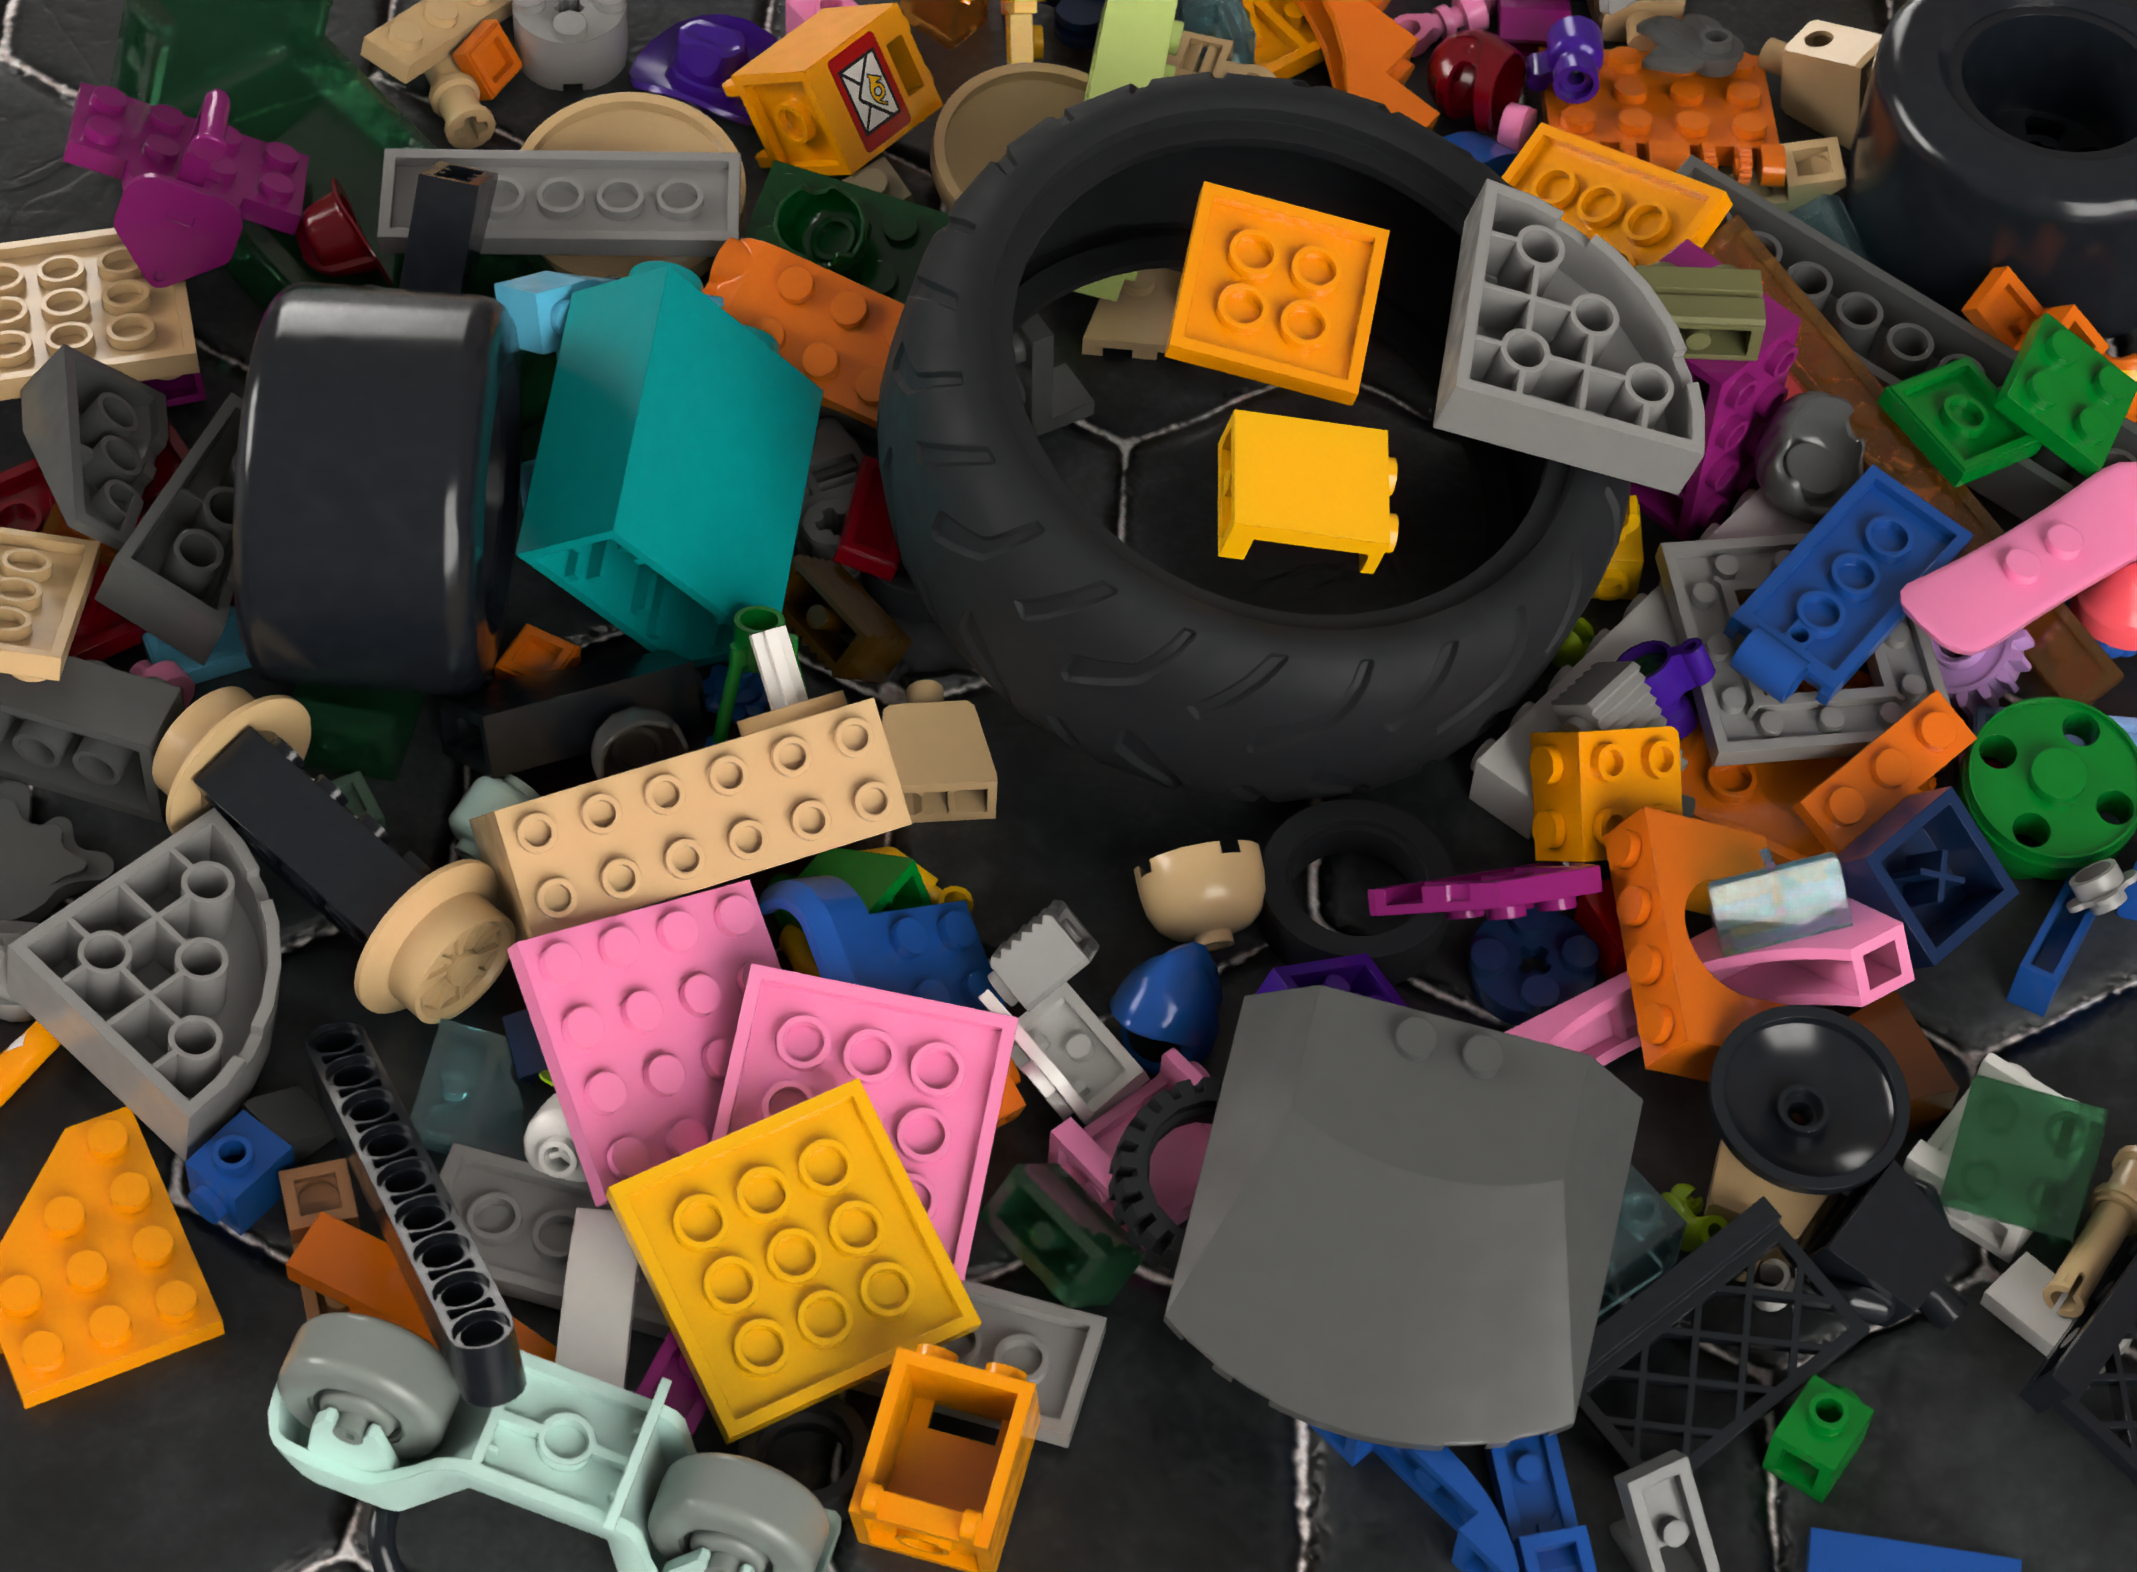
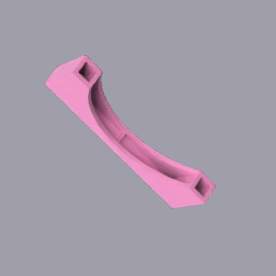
(1824, 969)

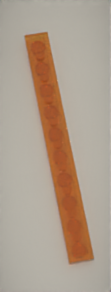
(2063, 649)

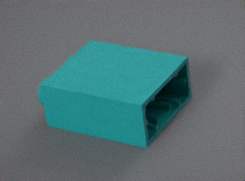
(669, 463)

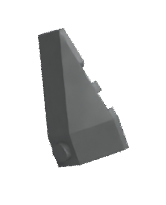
(94, 441)

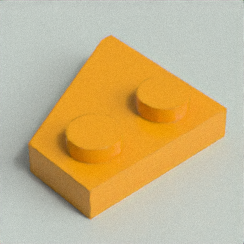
(1282, 37)

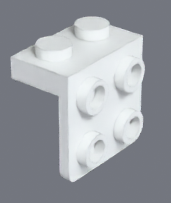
(1071, 1055)

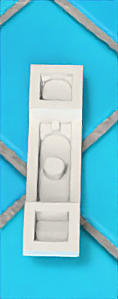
(598, 1298)

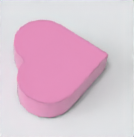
(1516, 125)

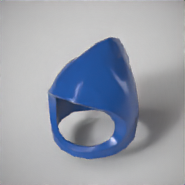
(1171, 1002)

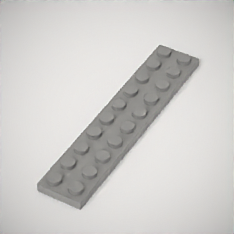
(524, 1237)

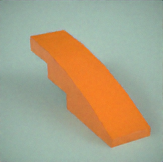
(366, 1277)

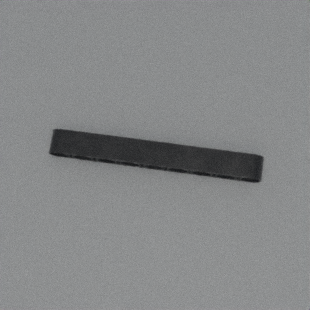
(416, 1215)

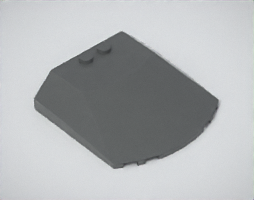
(1403, 1221)

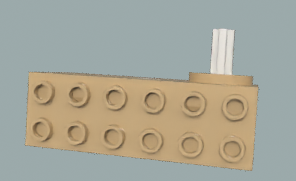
(779, 793)

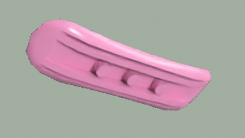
(2030, 567)

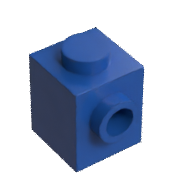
(237, 1173)

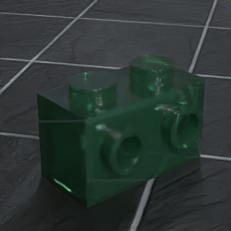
(1062, 1235)

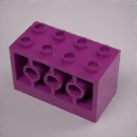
(1737, 406)

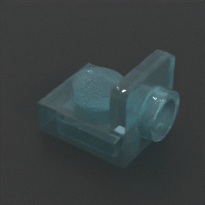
(1222, 20)

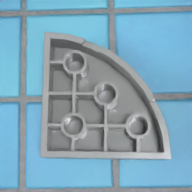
(1565, 350)
(164, 981)

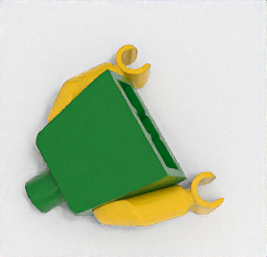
(883, 881)

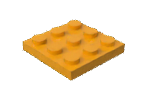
(1277, 293)

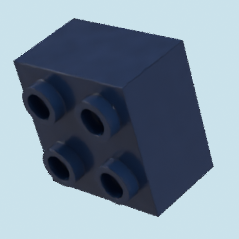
(1929, 871)

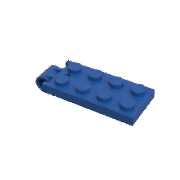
(1841, 588)

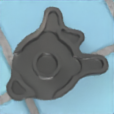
(41, 861)

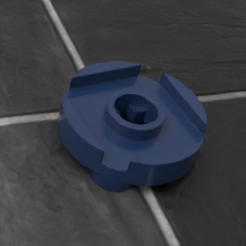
(1541, 935)

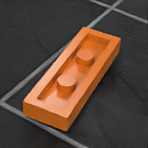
(1884, 772)

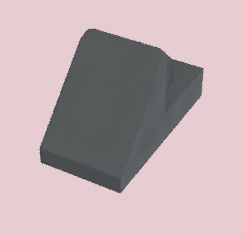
(1663, 1518)

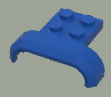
(905, 951)

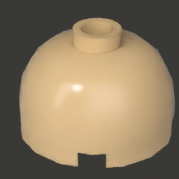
(1203, 892)

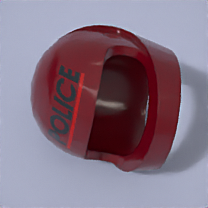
(1476, 77)

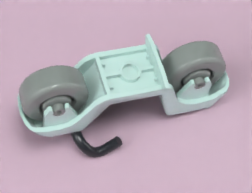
(387, 1425)

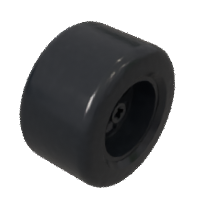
(2004, 145)
(378, 489)

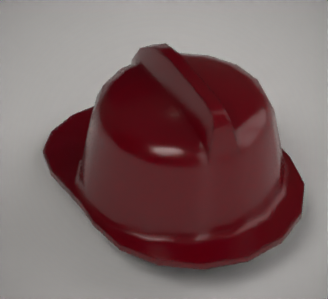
(334, 239)

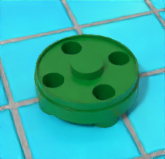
(2051, 787)

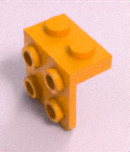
(1595, 782)

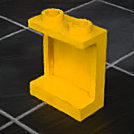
(1305, 486)

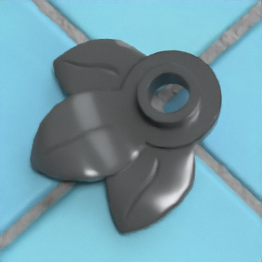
(1691, 45)

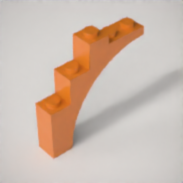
(1367, 53)

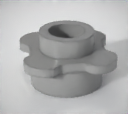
(2100, 887)

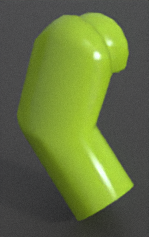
(1698, 1228)

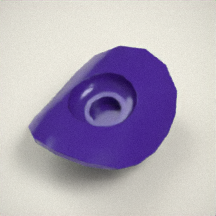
(697, 58)

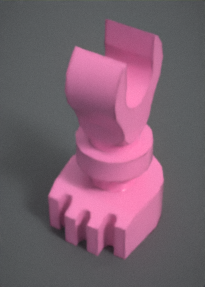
(1444, 22)

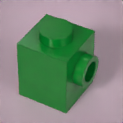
(1818, 1438)

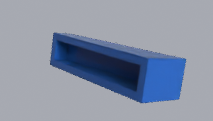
(2050, 954)

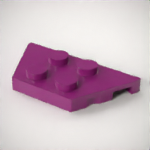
(1501, 892)

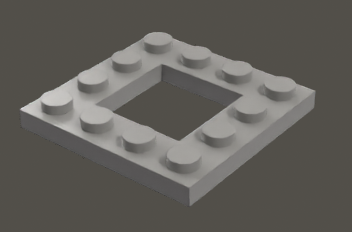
(1741, 723)

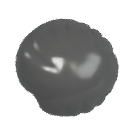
(1809, 455)

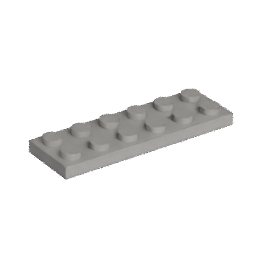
(582, 200)

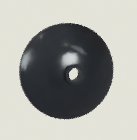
(1828, 1074)

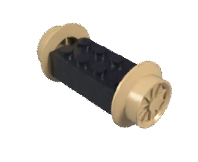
(422, 933)

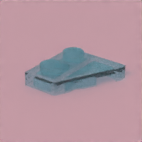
(469, 1094)

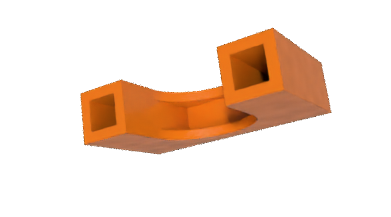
(1656, 873)

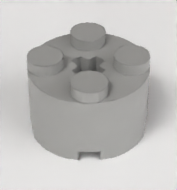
(571, 41)

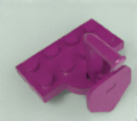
(183, 179)

